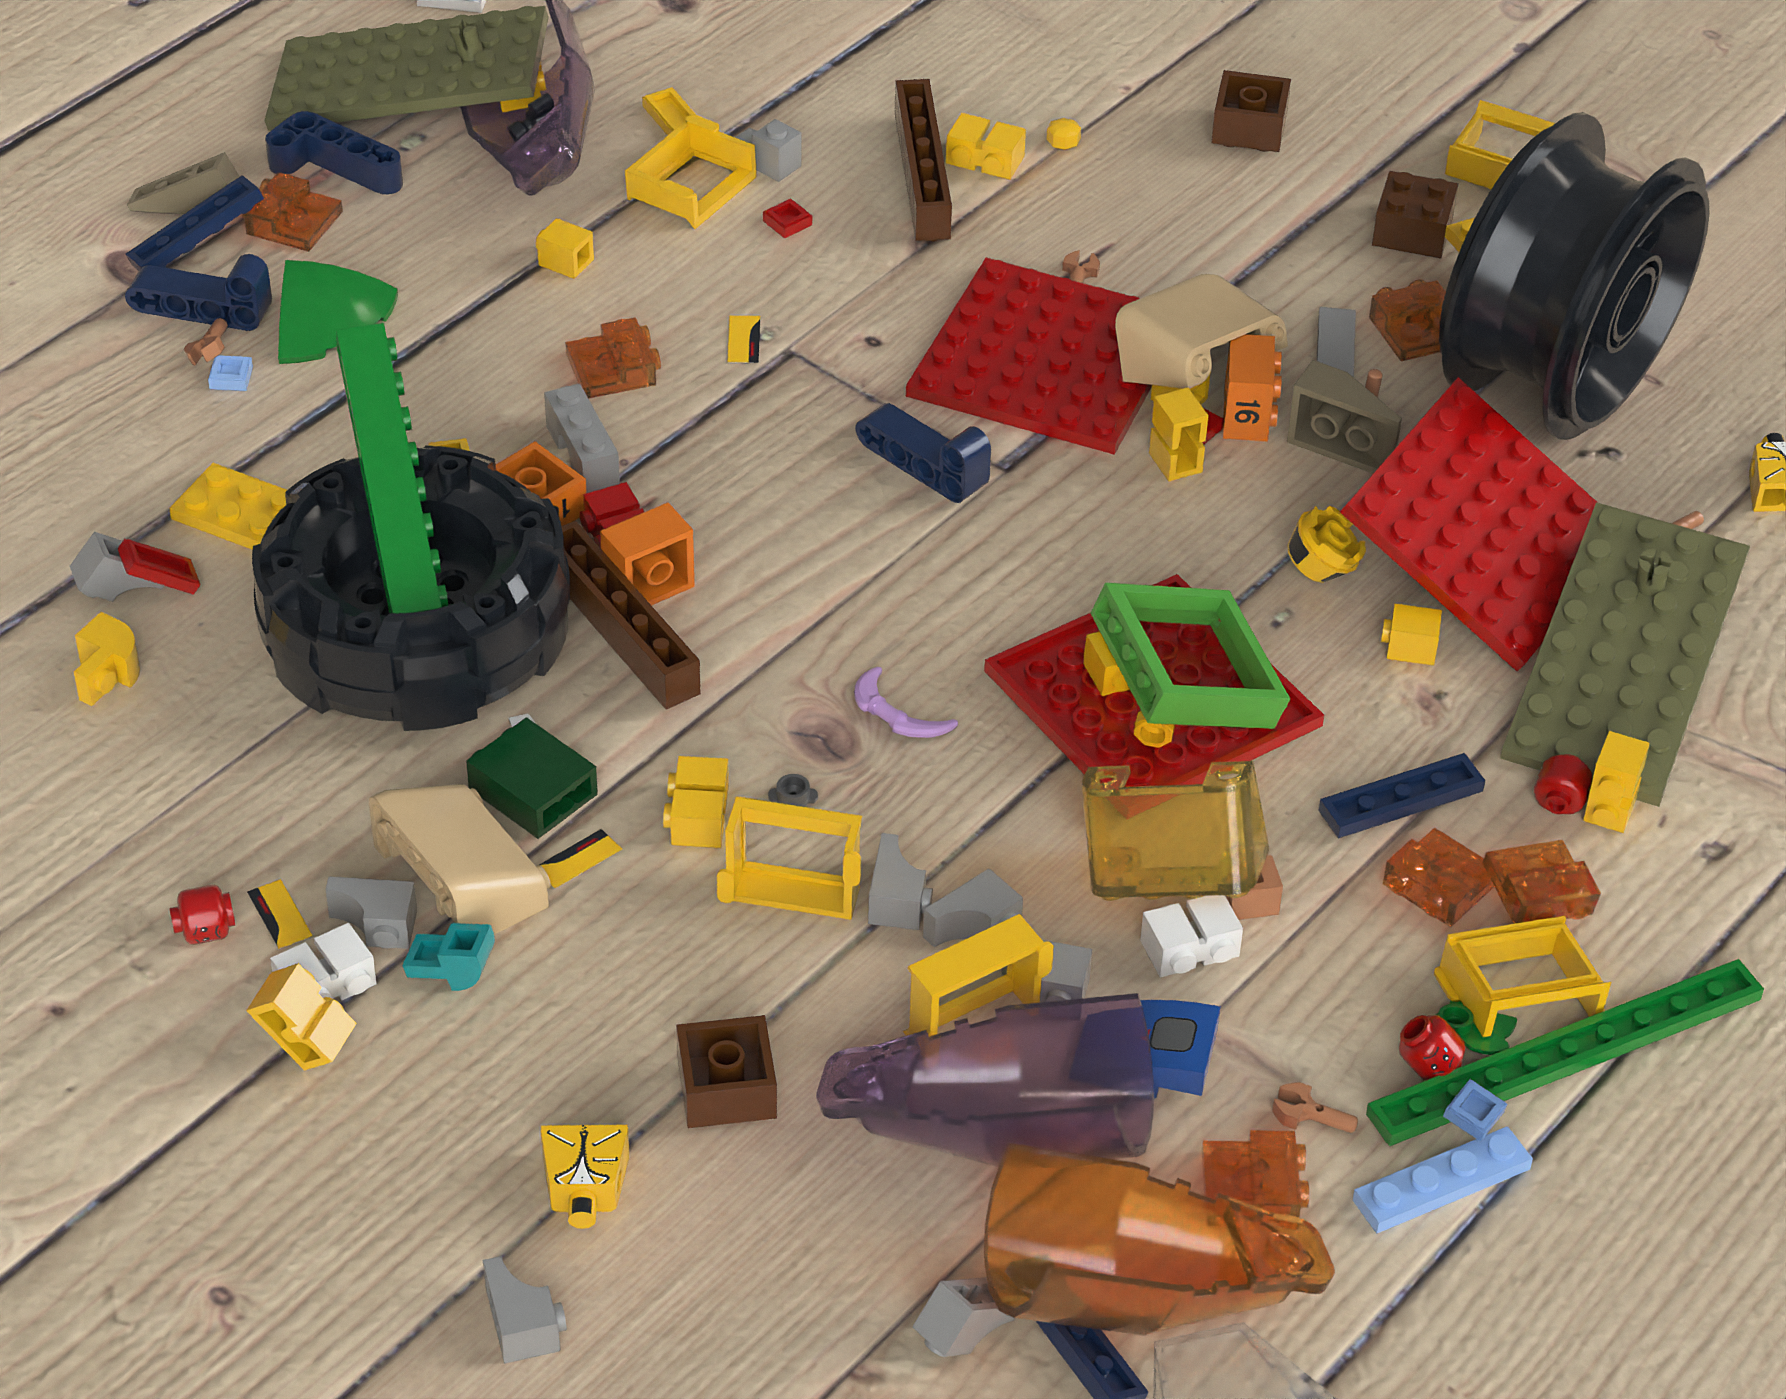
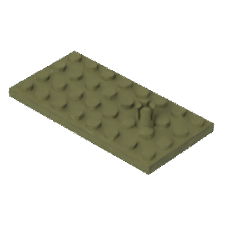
(411, 67)
(1628, 644)

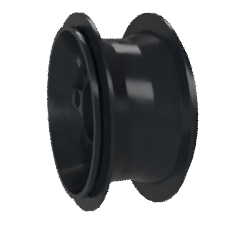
(1573, 274)

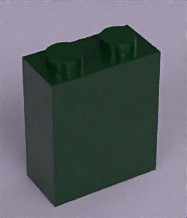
(532, 777)

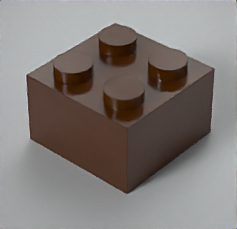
(1251, 111)
(1414, 214)
(726, 1071)

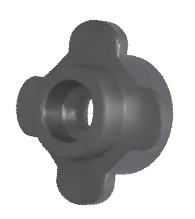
(793, 790)

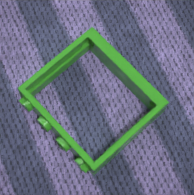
(1118, 620)

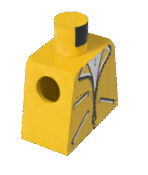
(1768, 474)
(584, 1169)

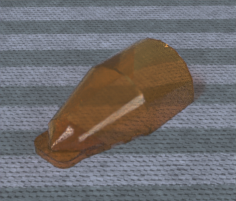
(1132, 1253)

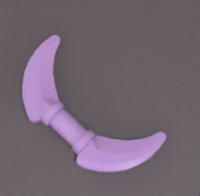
(870, 700)

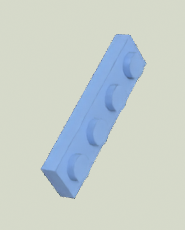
(1442, 1179)

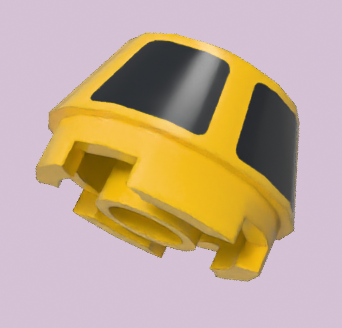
(1325, 545)

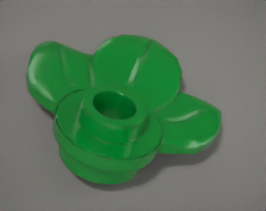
(1461, 1020)

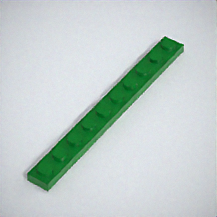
(1569, 1049)

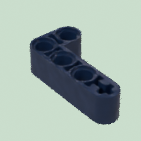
(336, 148)
(203, 298)
(947, 466)

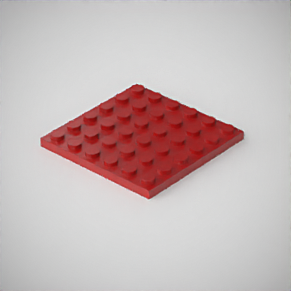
(1033, 357)
(1477, 520)
(1096, 730)

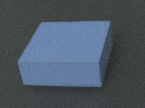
(1475, 1110)

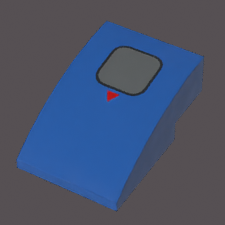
(1180, 1043)

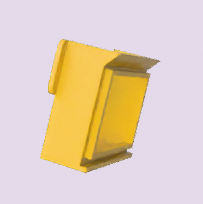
(692, 138)
(1480, 165)
(786, 886)
(1004, 944)
(1467, 950)

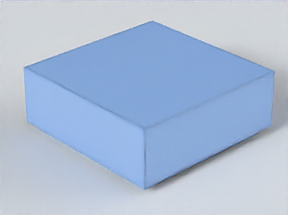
(230, 373)

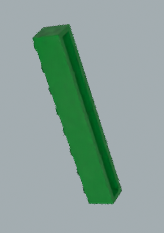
(388, 470)

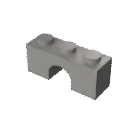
(577, 427)

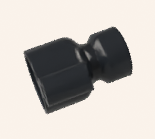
(535, 112)

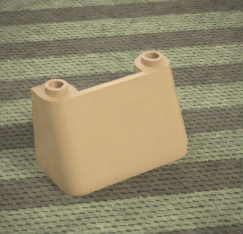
(1171, 332)
(459, 854)

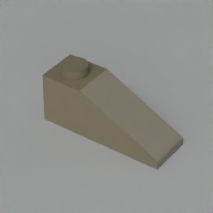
(184, 188)

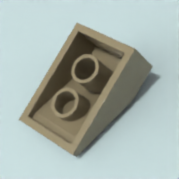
(1341, 418)

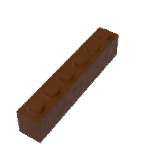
(923, 160)
(629, 621)

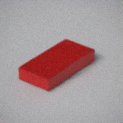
(158, 566)

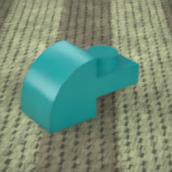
(453, 956)

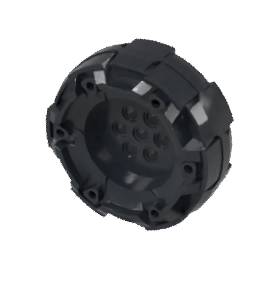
(432, 669)

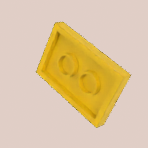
(229, 505)

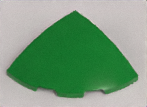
(323, 299)

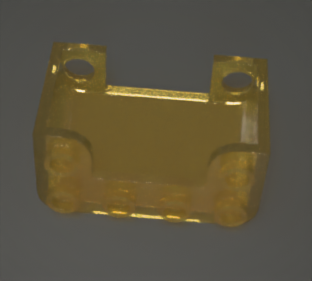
(1174, 836)

